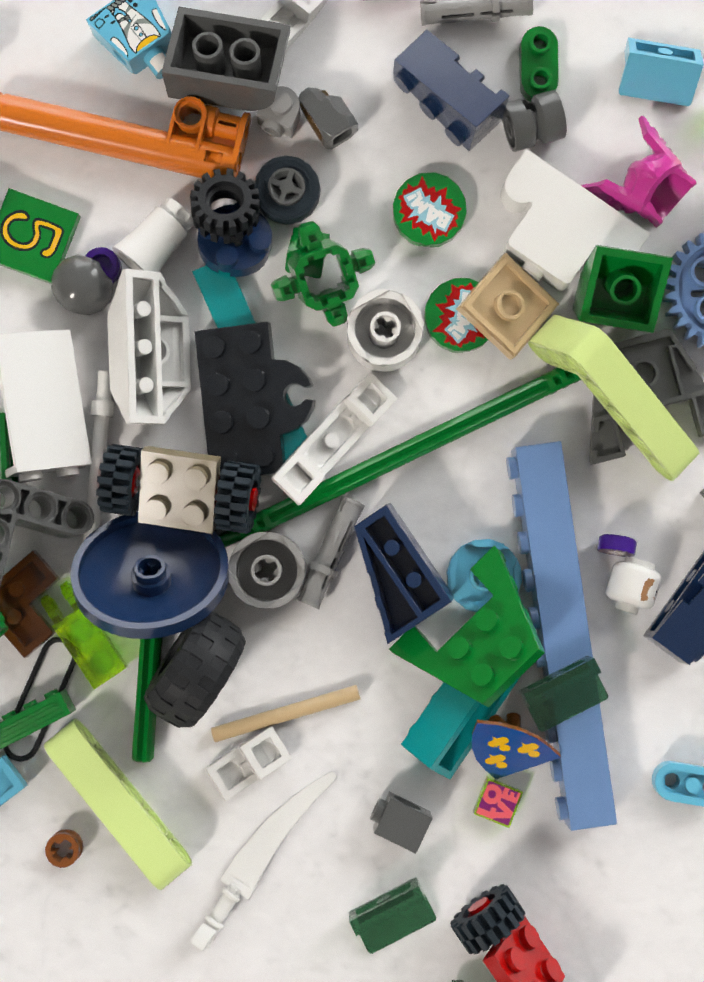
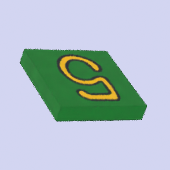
(34, 235)

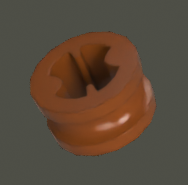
(51, 852)

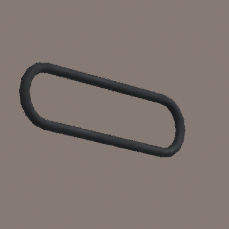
(25, 692)

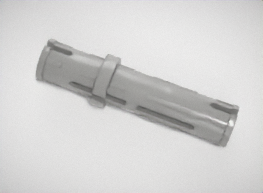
(467, 10)
(330, 553)

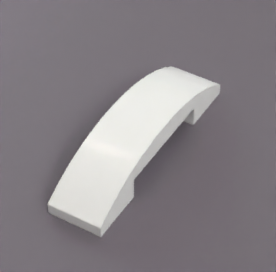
(333, 438)

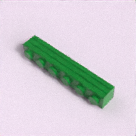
(35, 716)

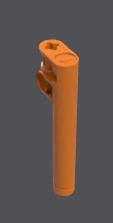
(192, 150)

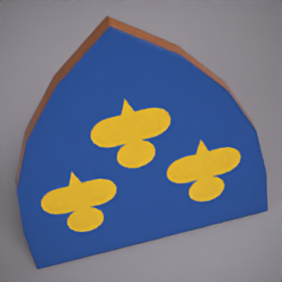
(507, 748)

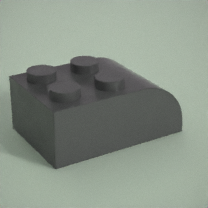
(224, 59)

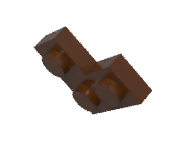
(18, 591)

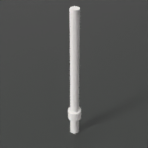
(102, 410)

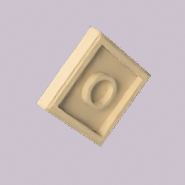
(507, 306)

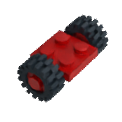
(516, 946)

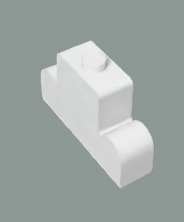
(560, 222)

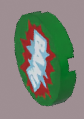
(429, 210)
(446, 324)

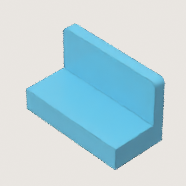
(660, 72)

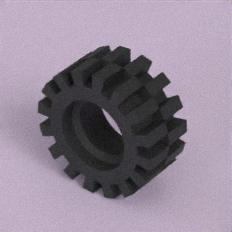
(225, 187)

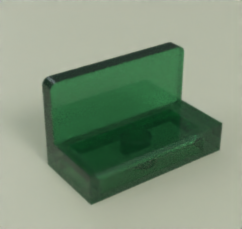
(564, 693)
(392, 916)

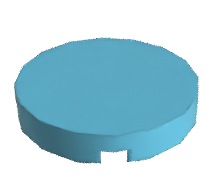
(464, 584)

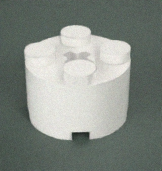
(390, 310)

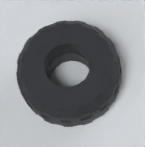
(195, 671)

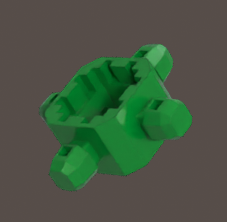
(315, 248)

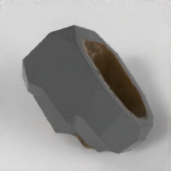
(327, 117)

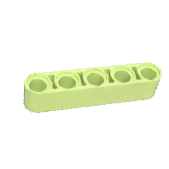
(118, 804)

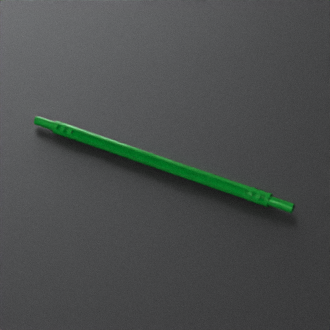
(408, 451)

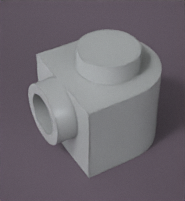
(281, 116)

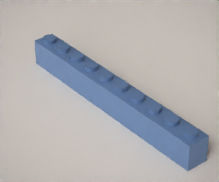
(561, 627)

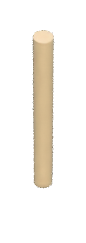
(285, 713)

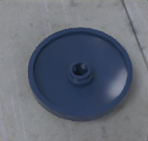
(148, 577)

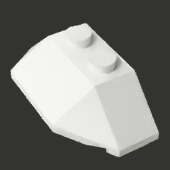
(148, 348)

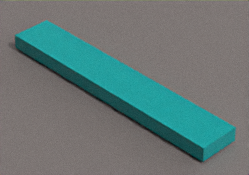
(231, 309)

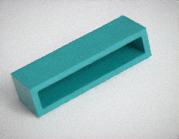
(445, 729)

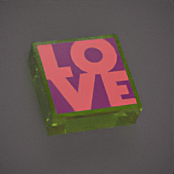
(497, 802)

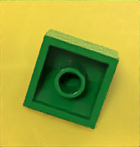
(622, 288)

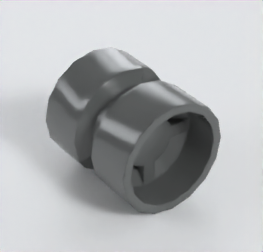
(535, 120)

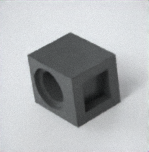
(401, 821)

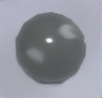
(81, 285)

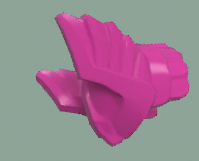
(651, 184)

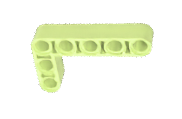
(619, 389)

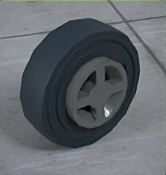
(287, 176)

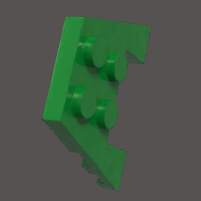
(489, 648)

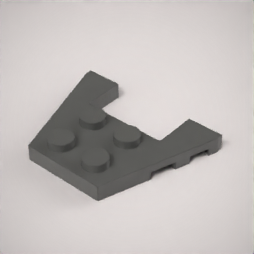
(666, 371)

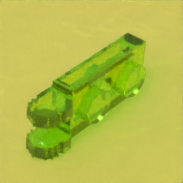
(84, 640)

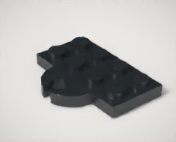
(247, 395)

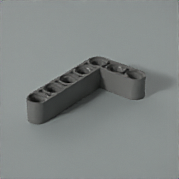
(52, 517)

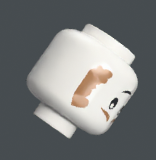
(633, 585)

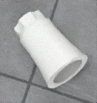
(155, 238)

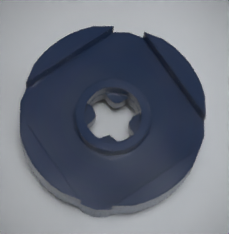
(238, 260)

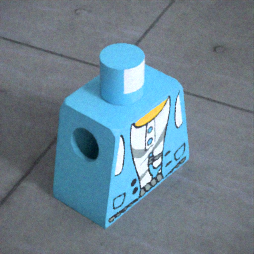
(133, 33)

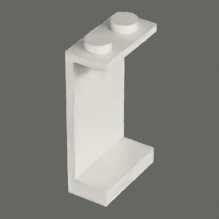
(42, 405)

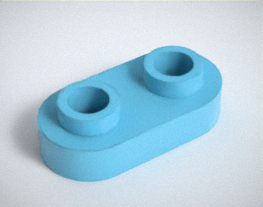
(687, 786)

